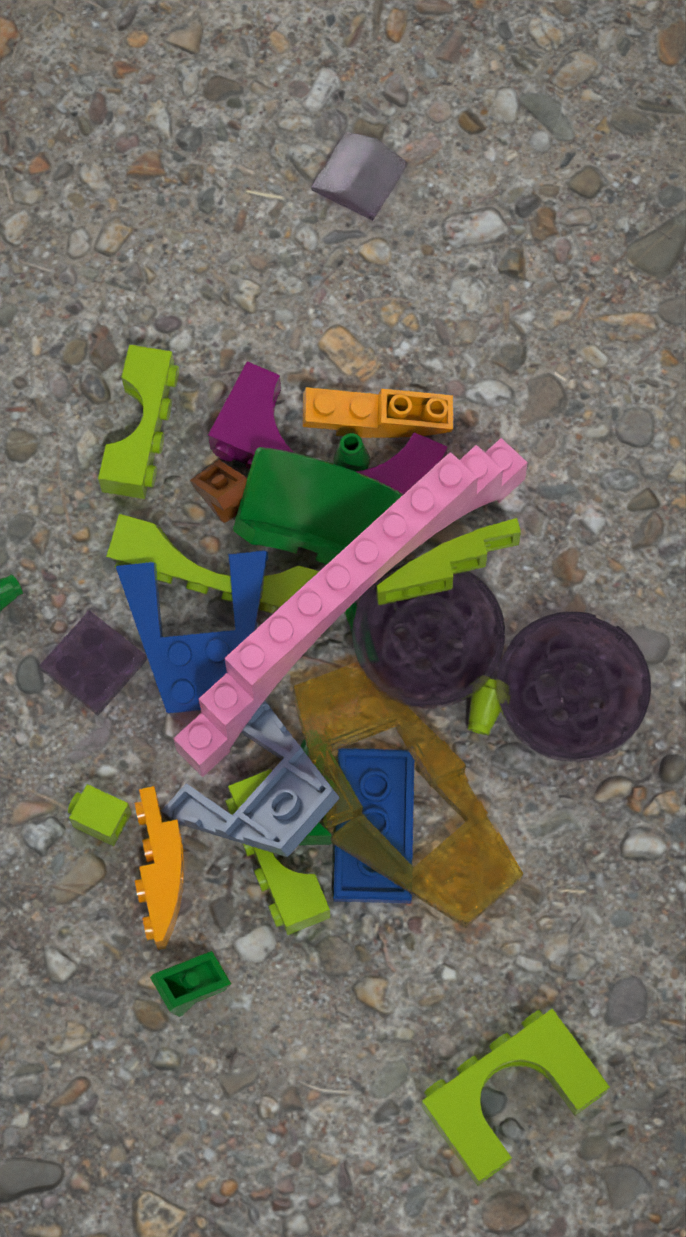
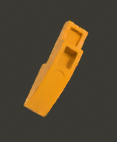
(378, 415)
(163, 880)

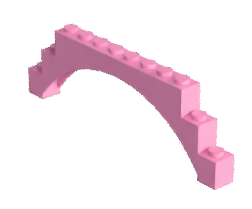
(269, 652)

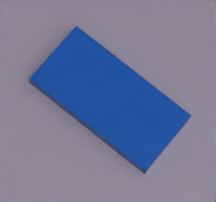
(386, 791)

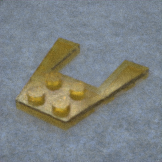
(347, 709)
(460, 874)

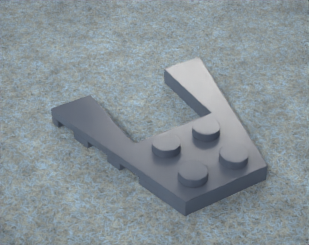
(279, 809)

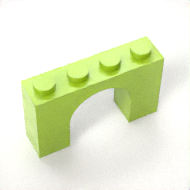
(541, 1046)

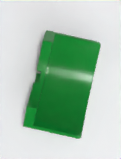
(307, 504)

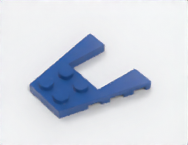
(194, 662)

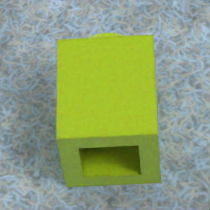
(99, 814)

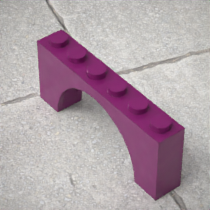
(249, 423)

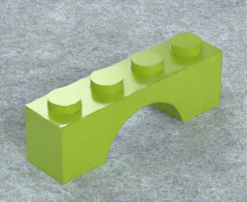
(128, 464)
(295, 895)

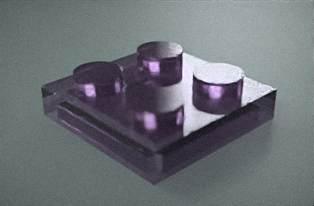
(93, 662)

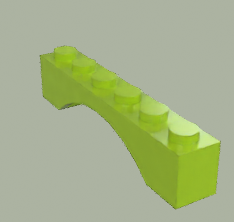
(145, 542)

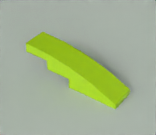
(435, 568)

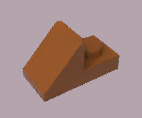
(221, 489)

